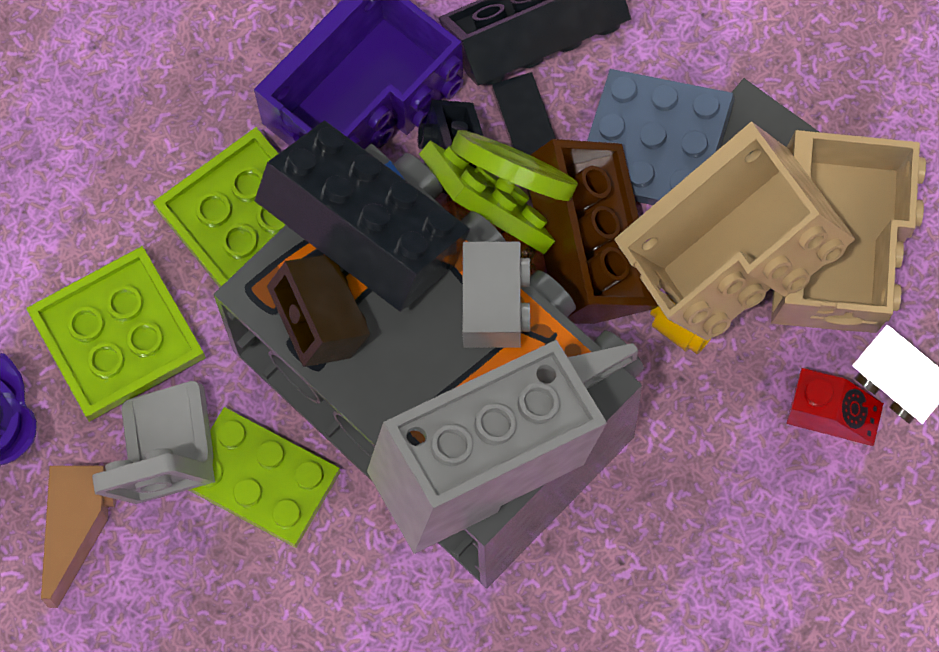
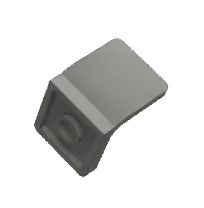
(164, 444)

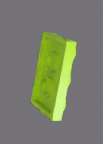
(477, 192)
(265, 478)

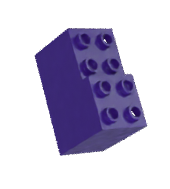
(363, 73)

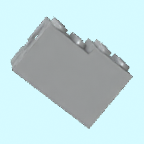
(484, 445)

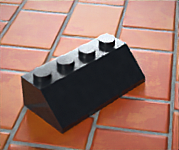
(520, 33)

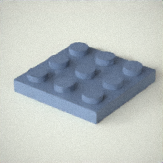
(662, 127)

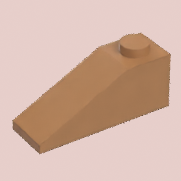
(72, 527)

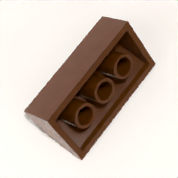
(584, 231)

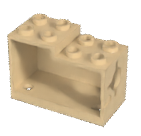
(875, 196)
(734, 234)

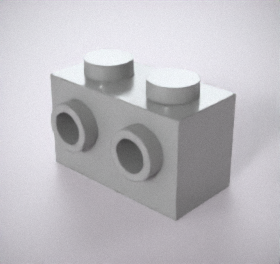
(492, 295)

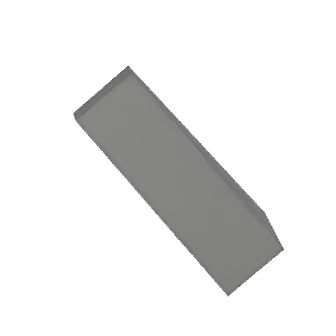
(600, 364)

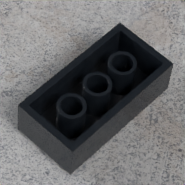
(361, 215)

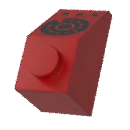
(834, 407)

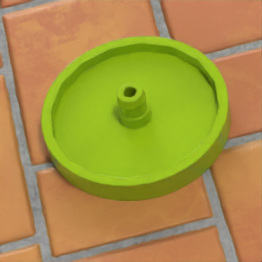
(513, 166)

